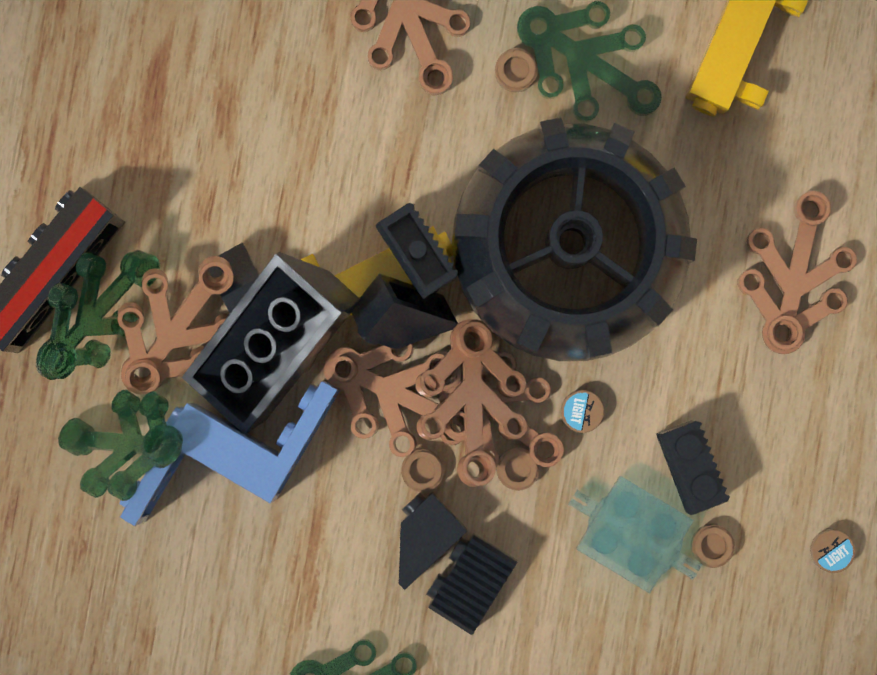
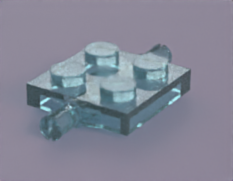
(634, 534)

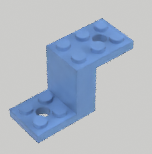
(233, 453)

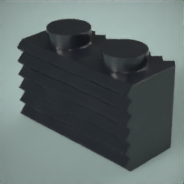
(417, 250)
(692, 467)
(471, 583)

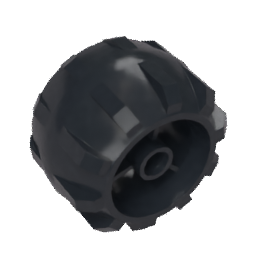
(582, 152)

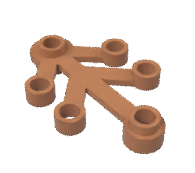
(408, 13)
(794, 280)
(170, 331)
(389, 390)
(473, 395)
(530, 439)

